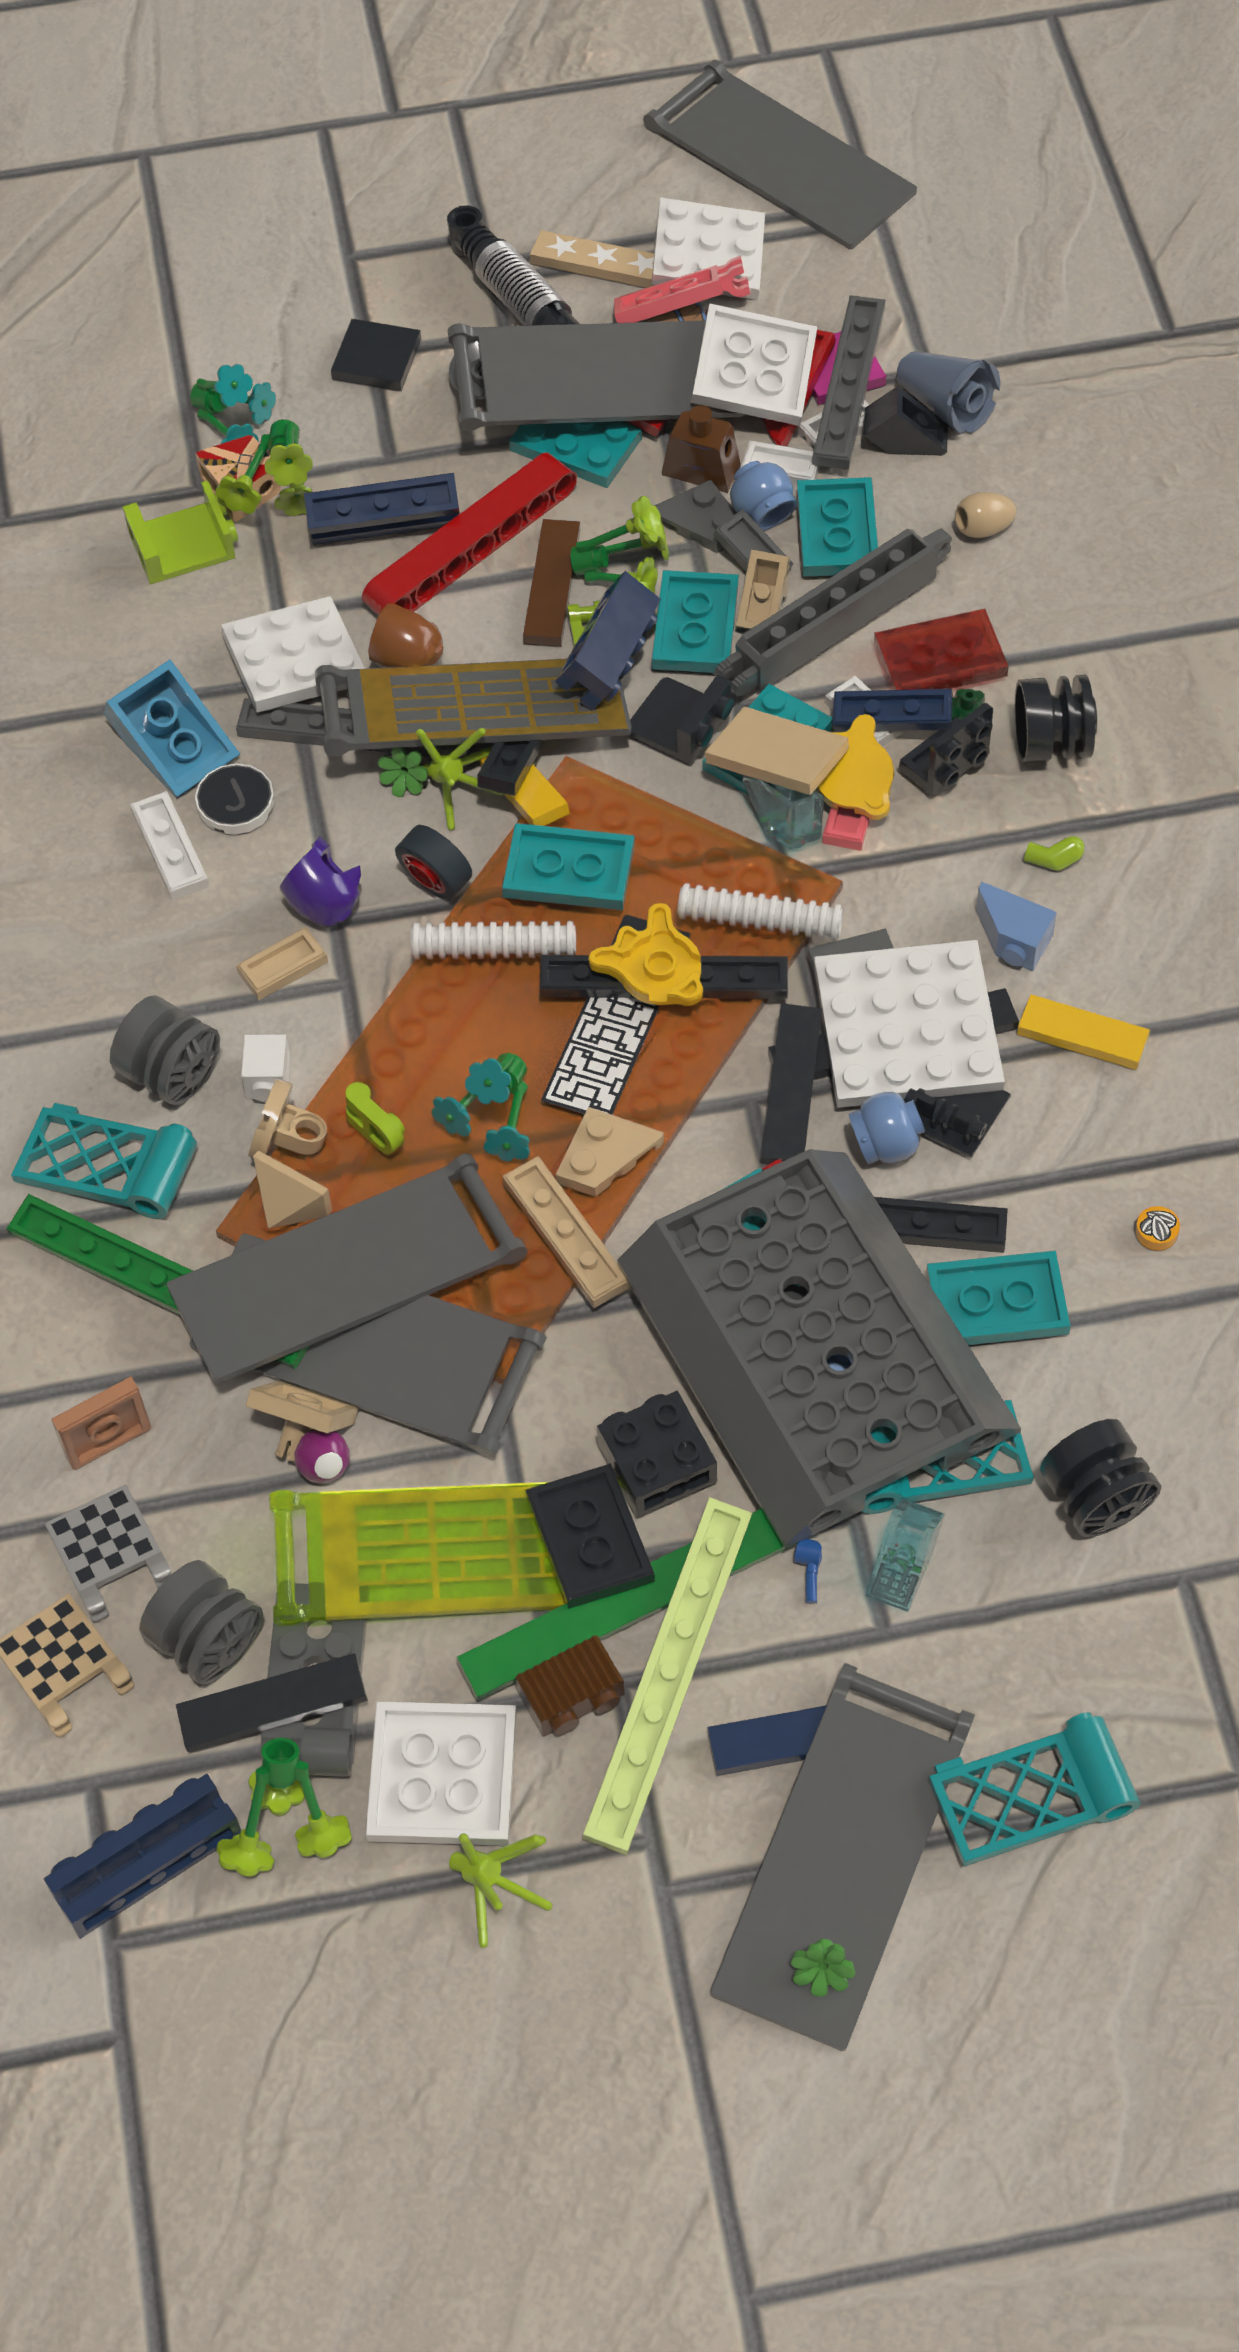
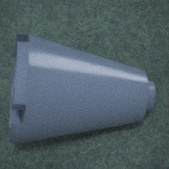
(951, 387)

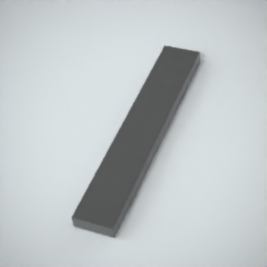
(849, 382)
(306, 726)

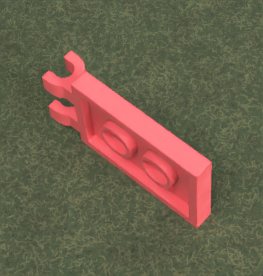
(682, 292)

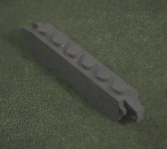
(834, 610)

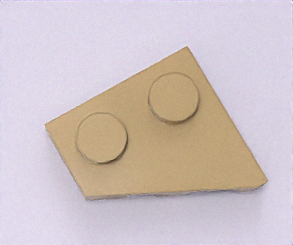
(604, 1150)

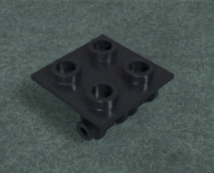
(958, 1119)

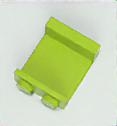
(182, 539)

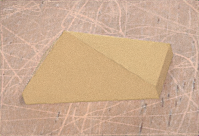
(288, 1194)

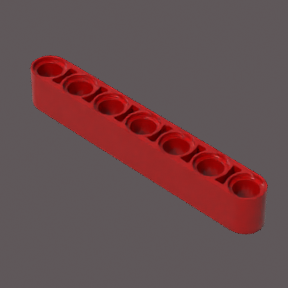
(471, 535)

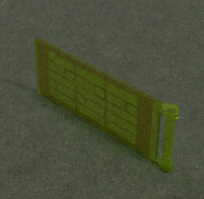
(413, 1553)

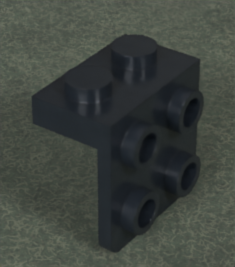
(681, 717)
(950, 752)

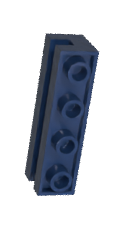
(381, 508)
(610, 640)
(141, 1855)

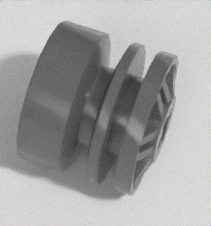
(164, 1049)
(201, 1621)

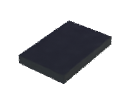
(589, 1536)

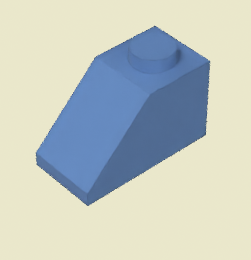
(1015, 926)

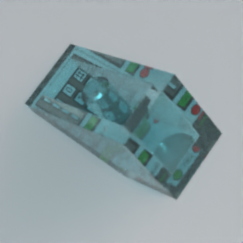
(786, 813)
(904, 1554)

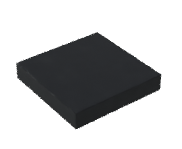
(376, 354)

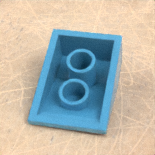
(169, 729)

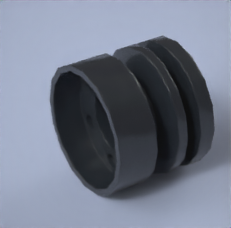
(1058, 718)
(1100, 1477)

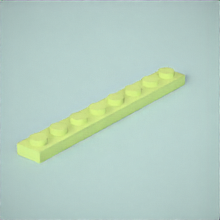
(667, 1677)

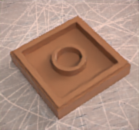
(101, 1423)

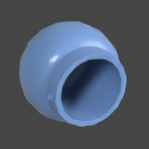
(763, 493)
(887, 1128)

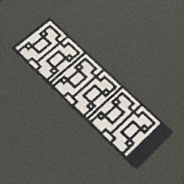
(602, 1048)

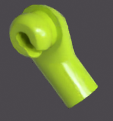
(1058, 855)

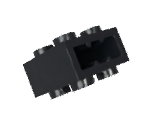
(657, 1453)

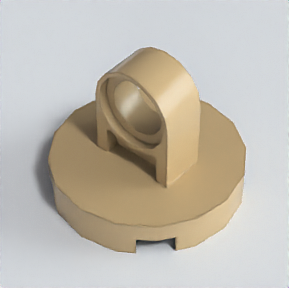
(281, 1121)

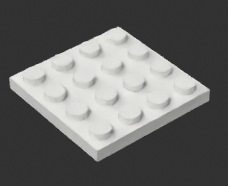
(908, 1022)

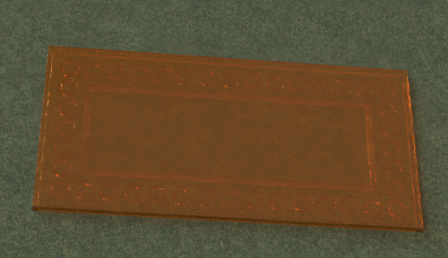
(477, 1009)

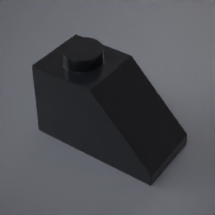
(904, 426)

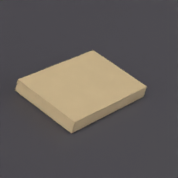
(777, 750)

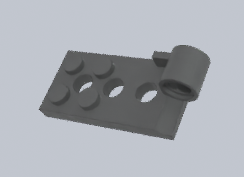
(332, 1741)

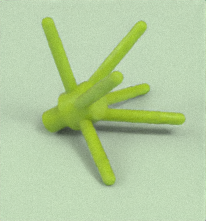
(449, 768)
(484, 1871)

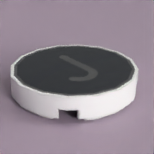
(234, 798)

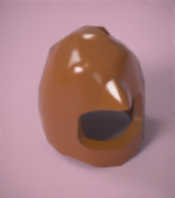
(404, 639)

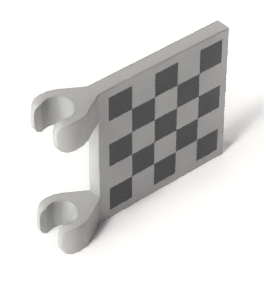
(105, 1543)

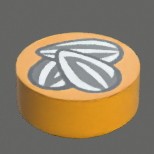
(1157, 1228)

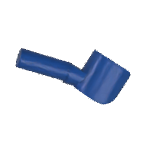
(810, 1554)

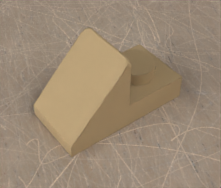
(763, 588)

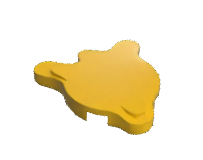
(862, 775)
(653, 963)

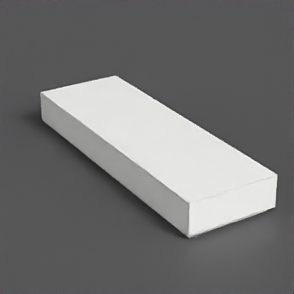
(169, 845)

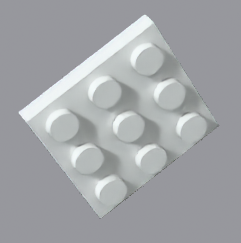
(705, 235)
(754, 364)
(285, 647)
(441, 1773)

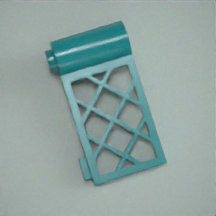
(154, 1171)
(890, 1495)
(1086, 1758)

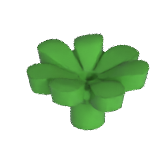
(403, 771)
(822, 1966)

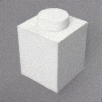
(263, 1062)

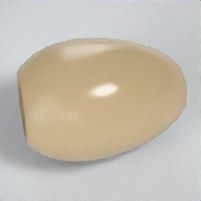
(984, 514)

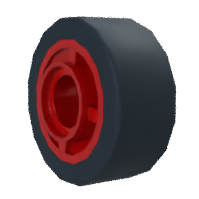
(433, 861)

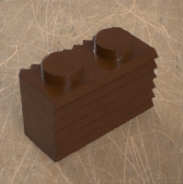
(570, 1687)

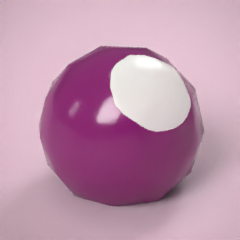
(322, 1456)

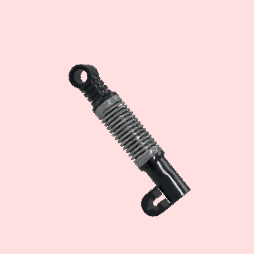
(506, 271)

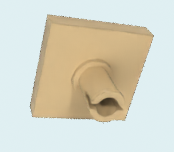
(301, 1412)

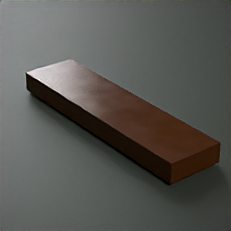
(551, 583)

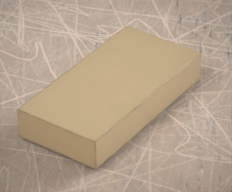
(282, 963)

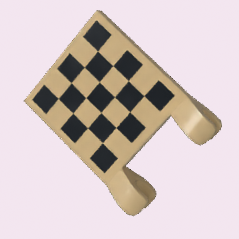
(56, 1656)

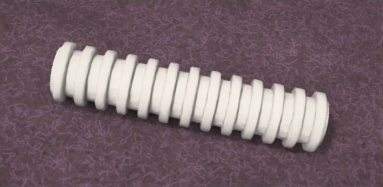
(760, 911)
(492, 940)

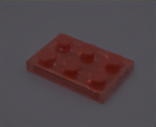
(941, 653)

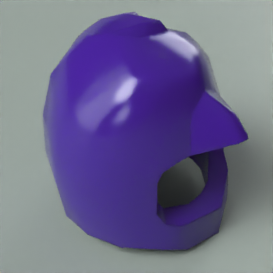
(320, 888)

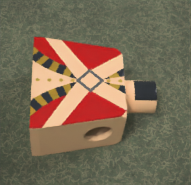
(233, 460)

